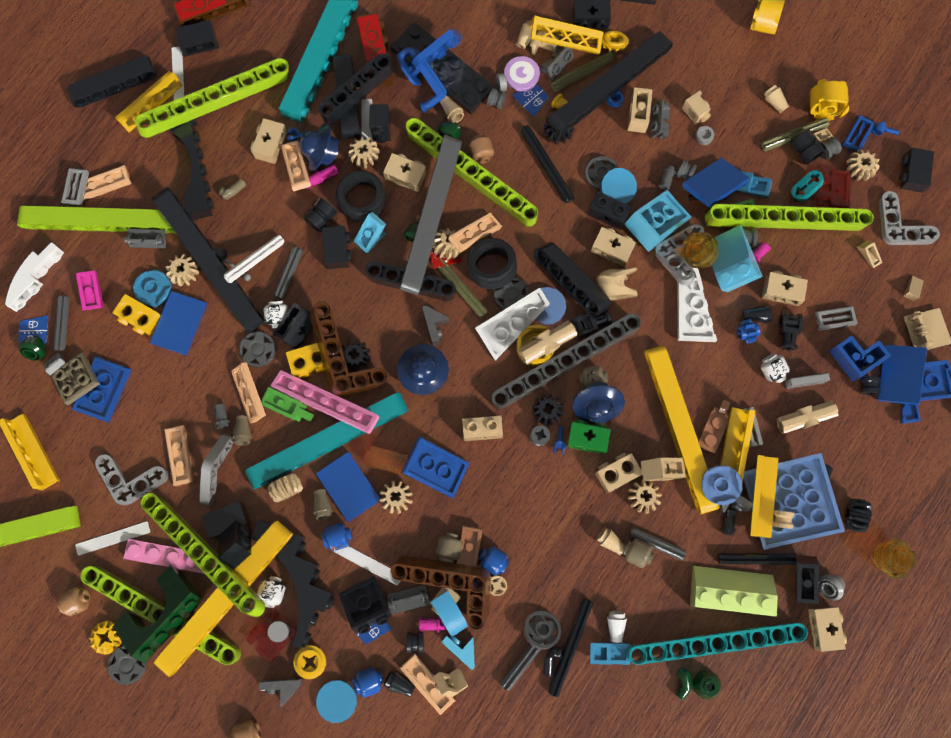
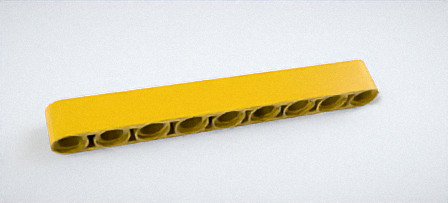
(679, 424)
(218, 603)

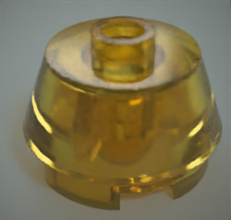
(700, 250)
(894, 558)

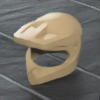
(612, 283)

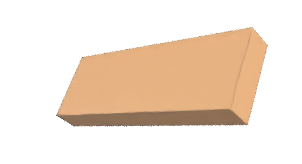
(295, 166)
(107, 182)
(474, 232)
(248, 393)
(179, 455)
(425, 683)

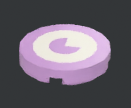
(522, 73)

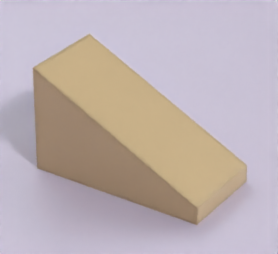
(822, 135)
(870, 253)
(914, 288)

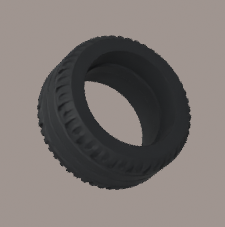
(360, 178)
(487, 247)

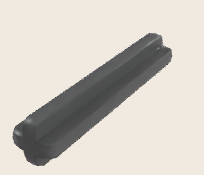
(288, 273)
(61, 323)
(658, 544)
(519, 667)

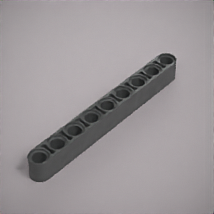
(430, 215)
(572, 354)

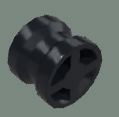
(870, 385)
(415, 642)

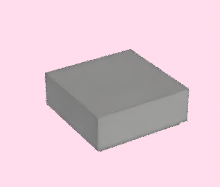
(54, 363)

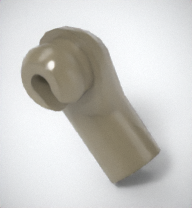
(232, 190)

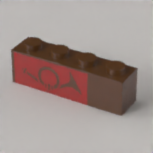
(194, 11)
(374, 41)

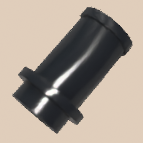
(729, 523)

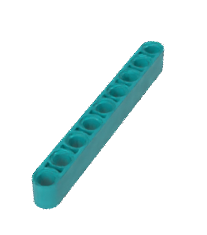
(321, 443)
(725, 639)

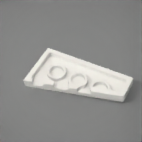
(692, 312)
(507, 325)

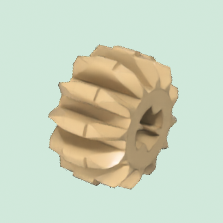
(360, 147)
(862, 165)
(443, 245)
(186, 263)
(285, 488)
(397, 490)
(641, 501)

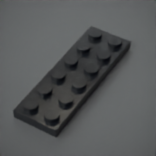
(460, 80)

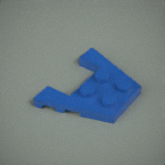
(935, 386)

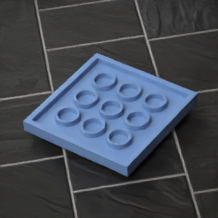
(807, 492)

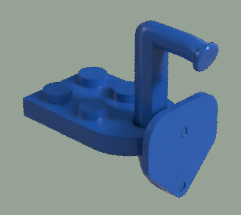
(421, 63)

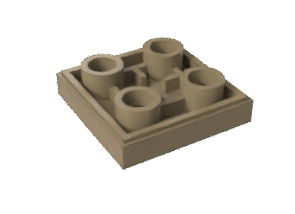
(75, 378)

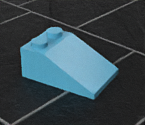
(657, 220)
(735, 261)

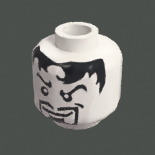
(274, 313)
(775, 368)
(271, 591)

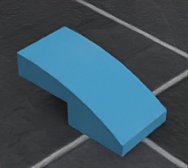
(756, 186)
(449, 613)
(608, 653)

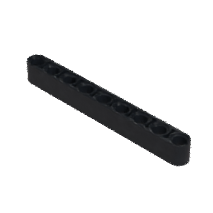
(609, 83)
(206, 258)

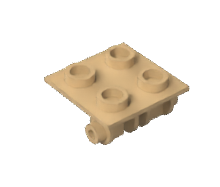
(927, 329)

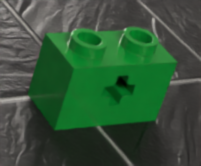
(578, 441)

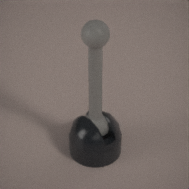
(220, 252)

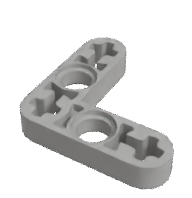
(897, 228)
(674, 255)
(209, 469)
(123, 485)

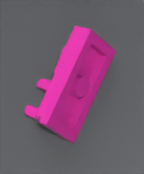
(89, 290)

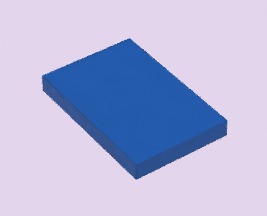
(715, 182)
(178, 323)
(903, 375)
(103, 399)
(435, 467)
(348, 487)

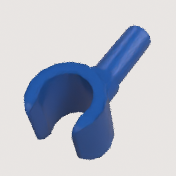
(881, 127)
(295, 134)
(559, 443)

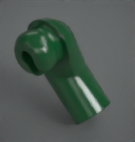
(687, 683)

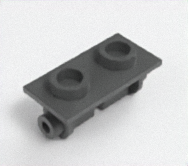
(561, 57)
(660, 112)
(146, 238)
(408, 599)

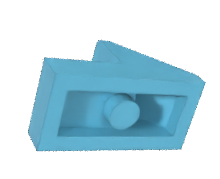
(370, 232)
(465, 654)

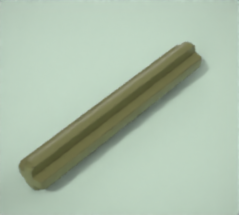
(582, 71)
(792, 134)
(463, 290)

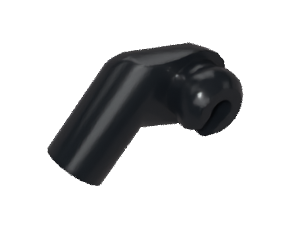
(554, 652)

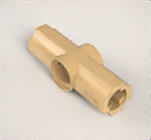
(547, 342)
(807, 417)

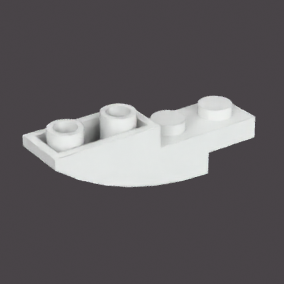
(26, 279)

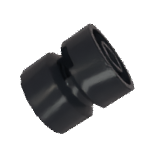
(807, 147)
(320, 214)

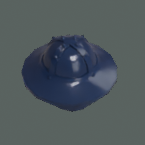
(319, 147)
(422, 369)
(598, 403)

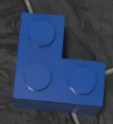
(857, 361)

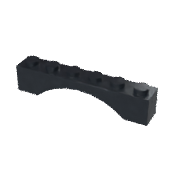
(196, 198)

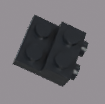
(365, 605)

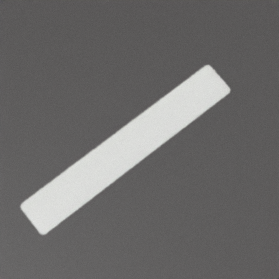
(177, 67)
(365, 104)
(112, 538)
(367, 563)

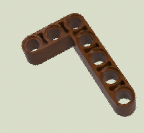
(337, 356)
(450, 580)

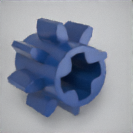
(748, 331)

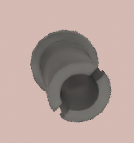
(667, 177)
(221, 416)

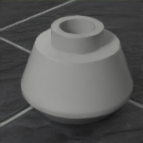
(831, 586)

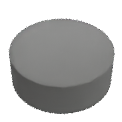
(501, 82)
(704, 135)
(278, 631)

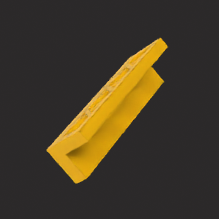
(568, 31)
(150, 99)
(737, 439)
(29, 452)
(764, 496)

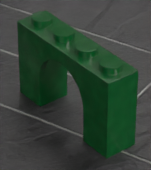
(180, 603)

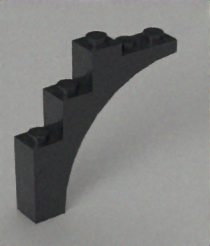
(303, 573)

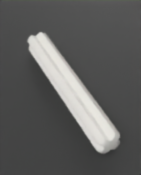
(253, 259)

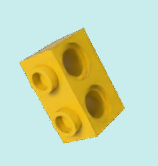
(138, 313)
(307, 354)

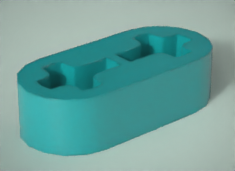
(807, 186)

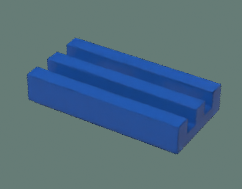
(851, 146)

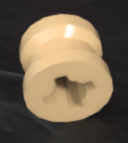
(783, 519)
(499, 585)

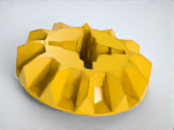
(615, 41)
(96, 639)
(300, 662)

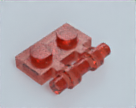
(838, 189)
(267, 648)

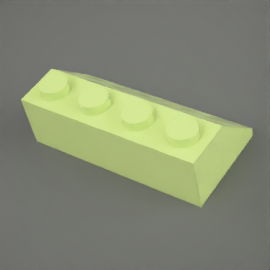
(733, 591)

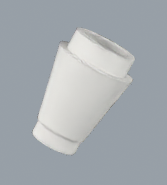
(616, 625)

